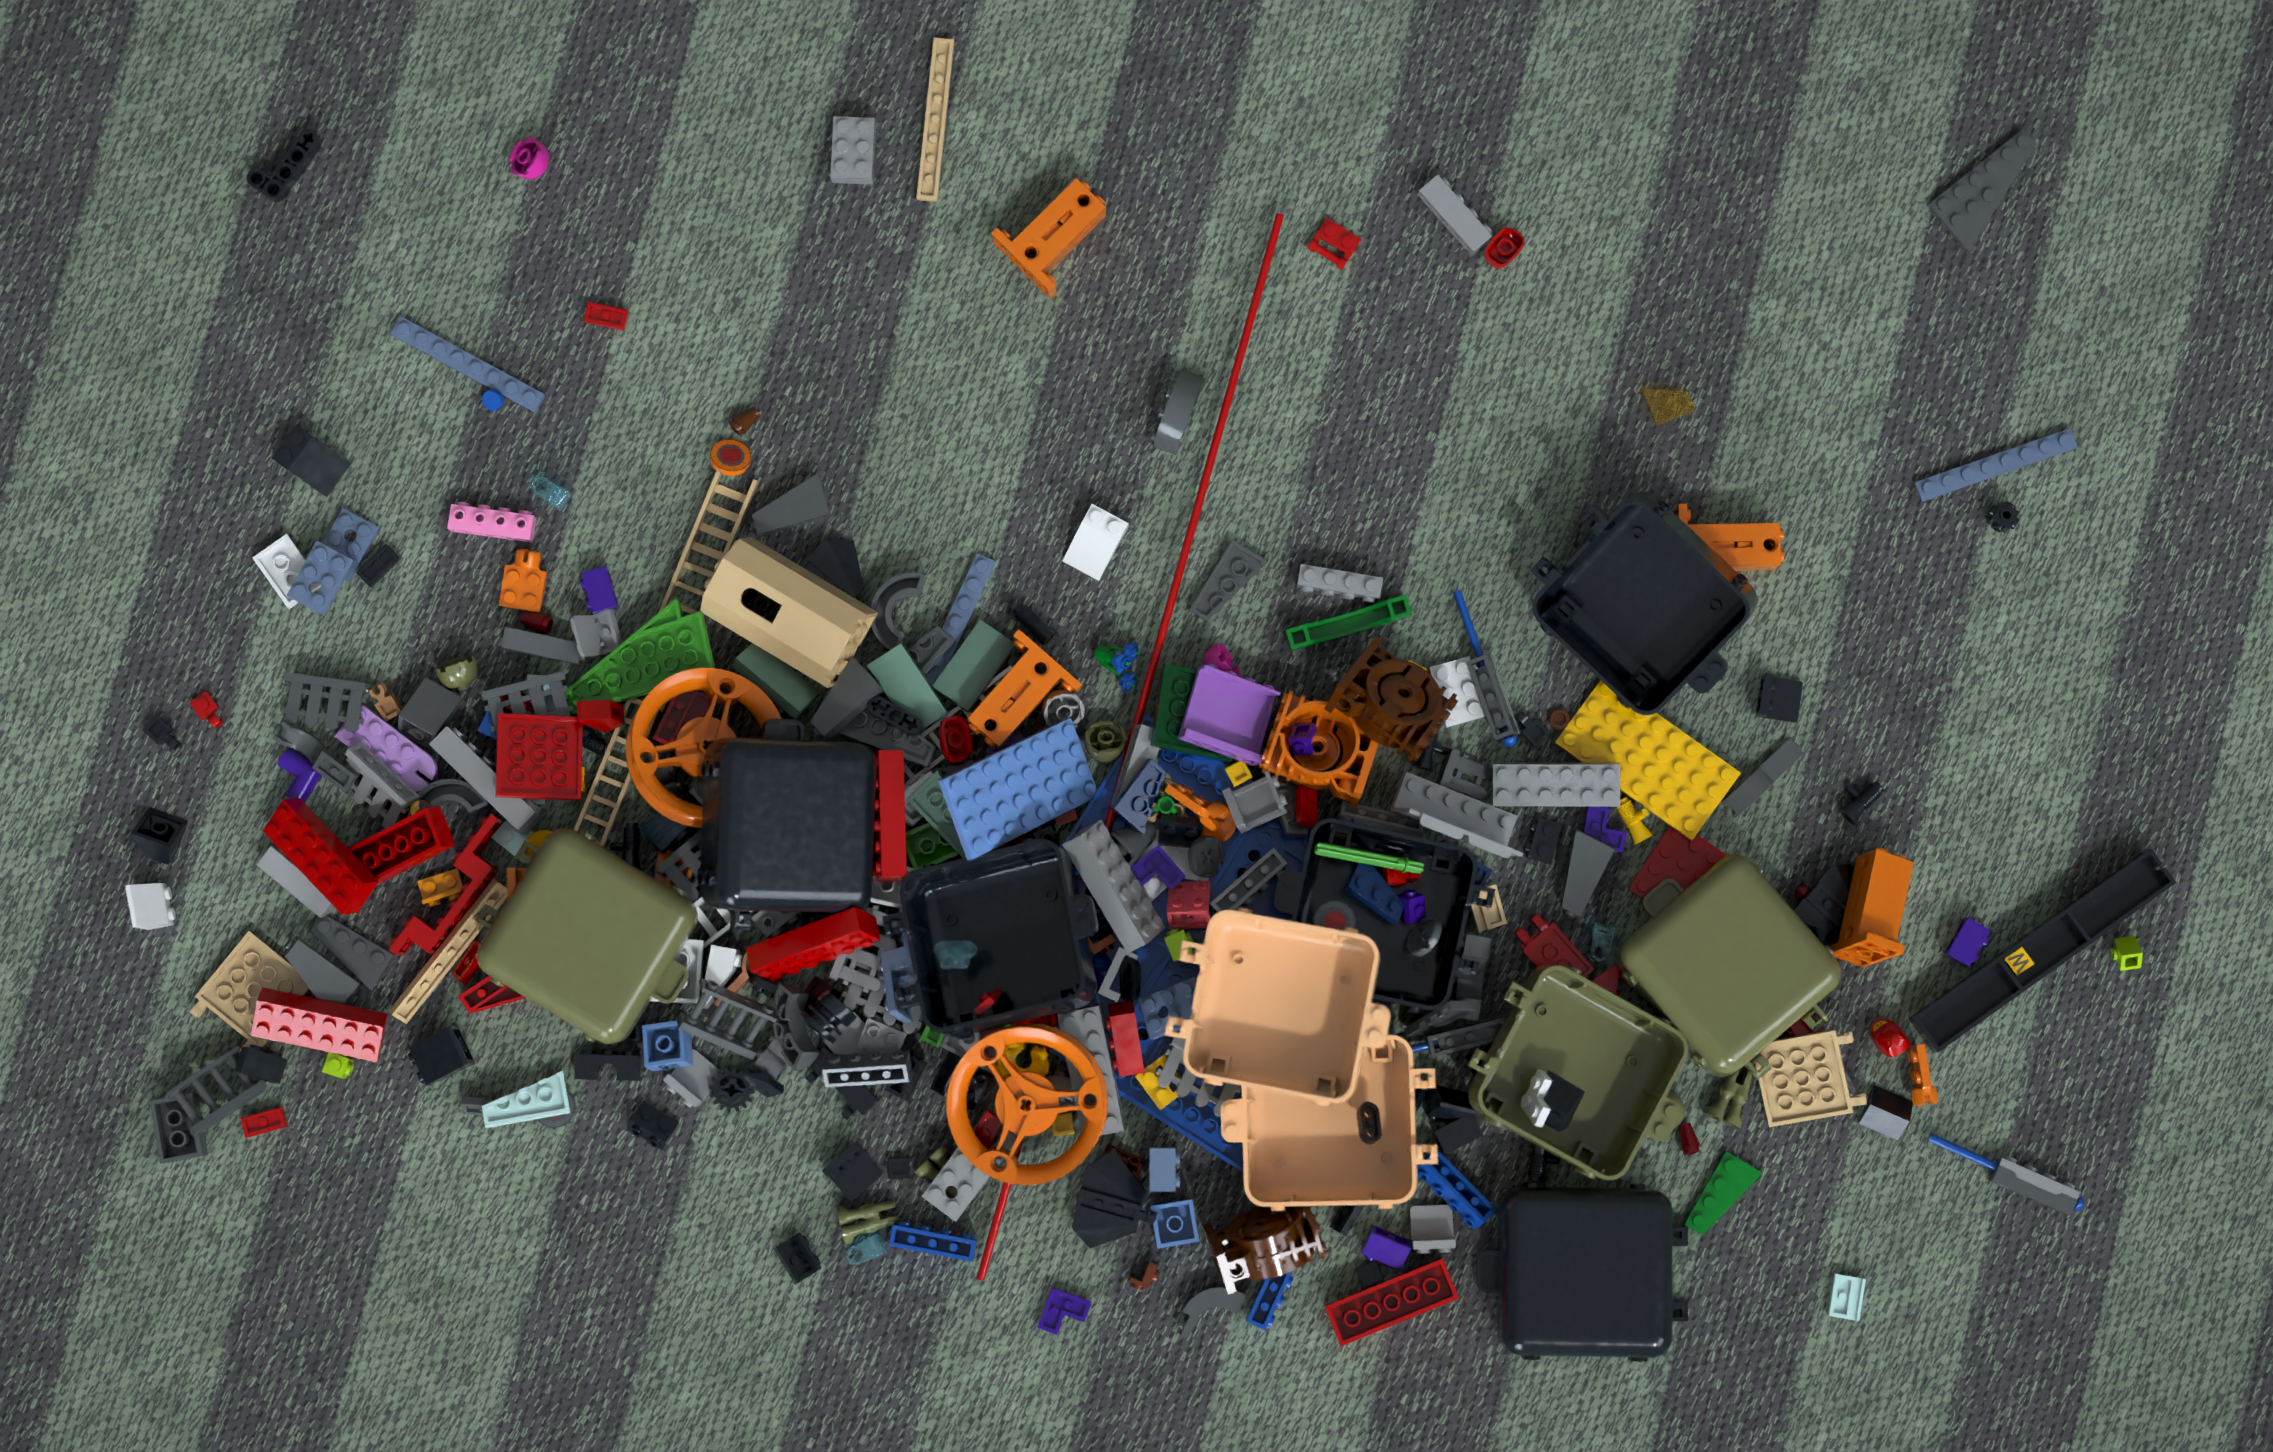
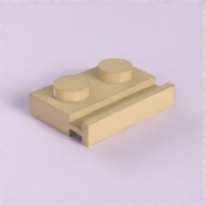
(1485, 917)

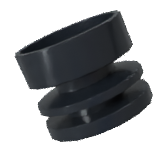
(828, 1015)

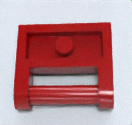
(1337, 238)

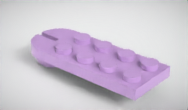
(392, 749)

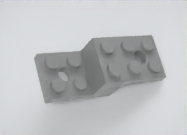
(964, 1176)

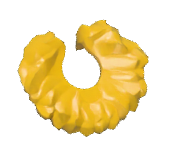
(1039, 1060)

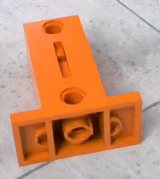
(1053, 234)
(1740, 543)
(1019, 693)
(1874, 909)

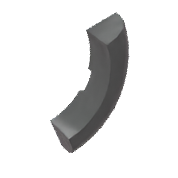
(791, 1027)

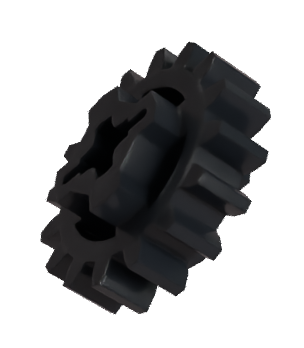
(721, 1088)

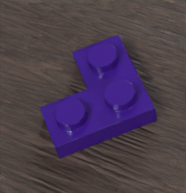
(1596, 827)
(1159, 864)
(1061, 1304)

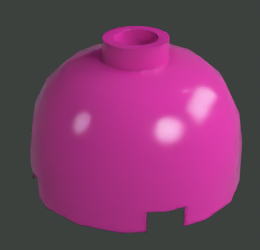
(529, 159)
(1221, 657)

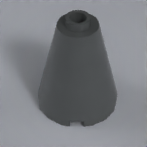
(1131, 842)

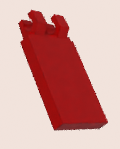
(1551, 947)

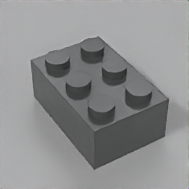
(173, 1129)

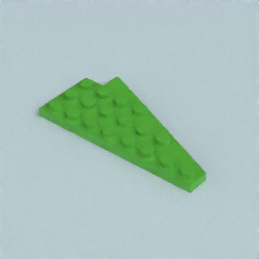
(646, 658)

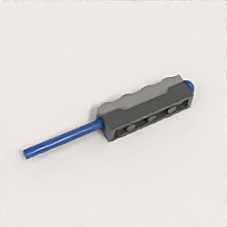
(1489, 684)
(1461, 1036)
(2022, 1180)

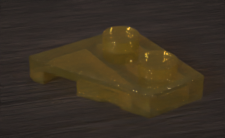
(1667, 404)

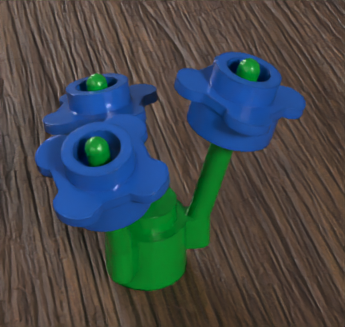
(1119, 660)

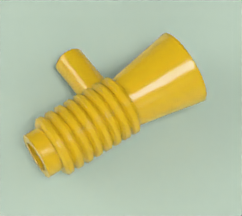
(1633, 820)

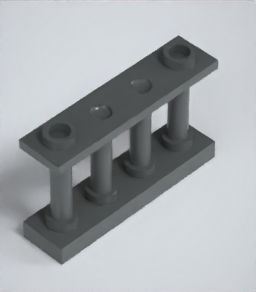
(727, 1037)
(217, 1112)

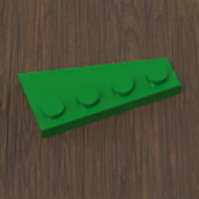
(1723, 1188)

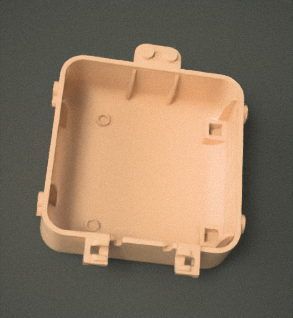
(1282, 1006)
(1314, 1151)

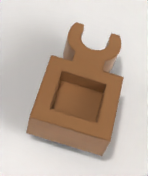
(387, 704)

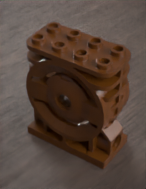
(1403, 693)
(1264, 1244)

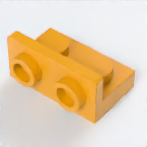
(441, 887)

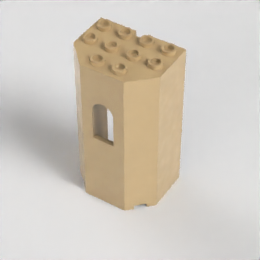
(815, 625)

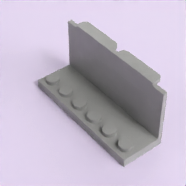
(1455, 815)

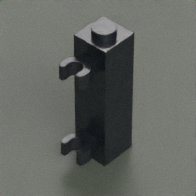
(859, 1096)

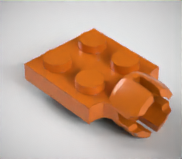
(524, 582)
(1198, 805)
(1920, 1076)

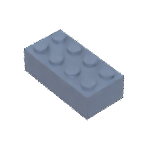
(1163, 1169)

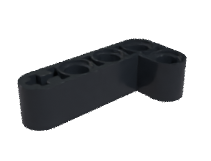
(287, 163)

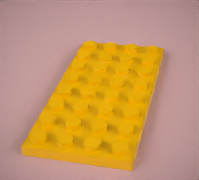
(1657, 760)

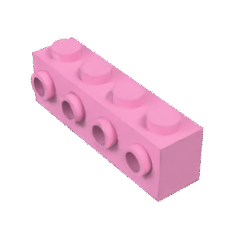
(492, 523)

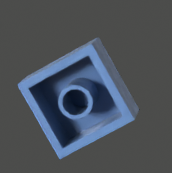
(666, 1046)
(1175, 1223)

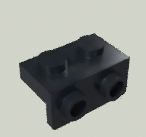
(652, 1125)
(798, 1258)

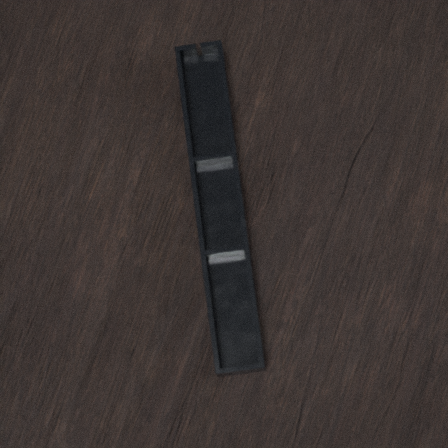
(2048, 947)

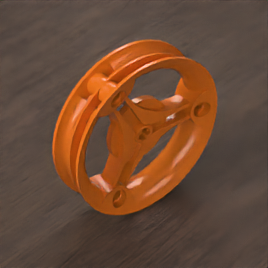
(692, 736)
(1011, 1098)

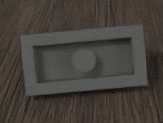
(473, 1104)

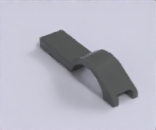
(316, 752)
(1763, 777)

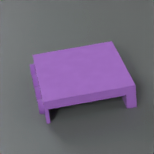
(1228, 714)

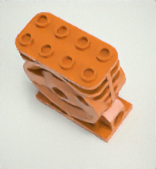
(1311, 769)

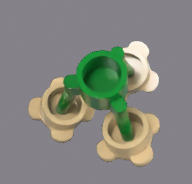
(1166, 804)

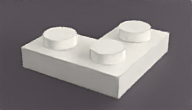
(1533, 1100)

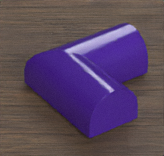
(305, 776)

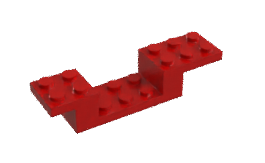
(474, 866)

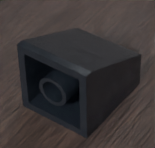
(440, 1055)

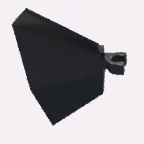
(836, 564)
(1826, 903)
(1109, 1202)

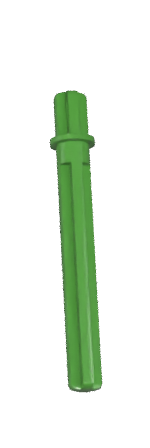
(1371, 858)

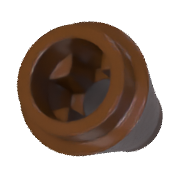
(742, 422)

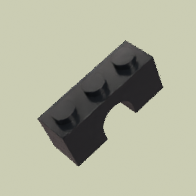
(588, 1065)

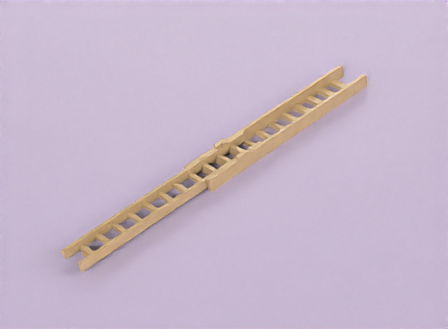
(691, 545)

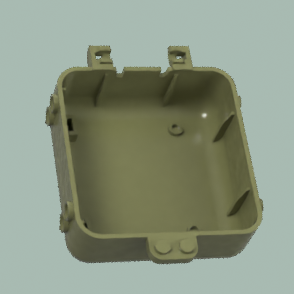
(588, 936)
(1728, 965)
(1596, 1043)

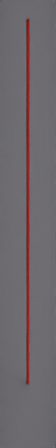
(1165, 619)

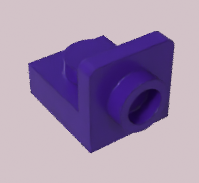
(1301, 738)

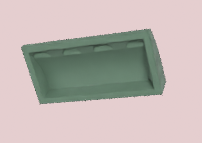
(973, 666)
(776, 680)
(907, 685)

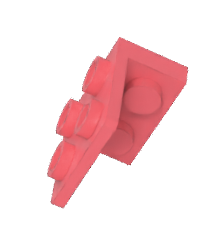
(1189, 905)

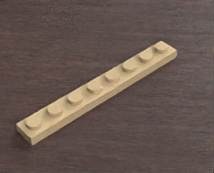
(935, 119)
(447, 953)

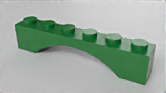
(1348, 624)

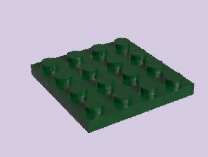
(1171, 705)

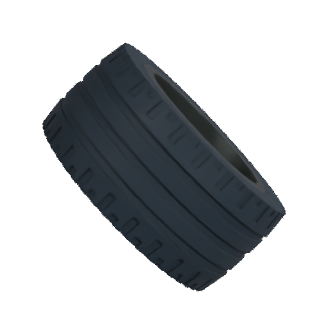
(666, 833)

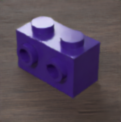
(599, 590)
(1967, 942)
(1386, 1247)

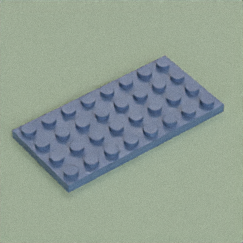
(1018, 788)

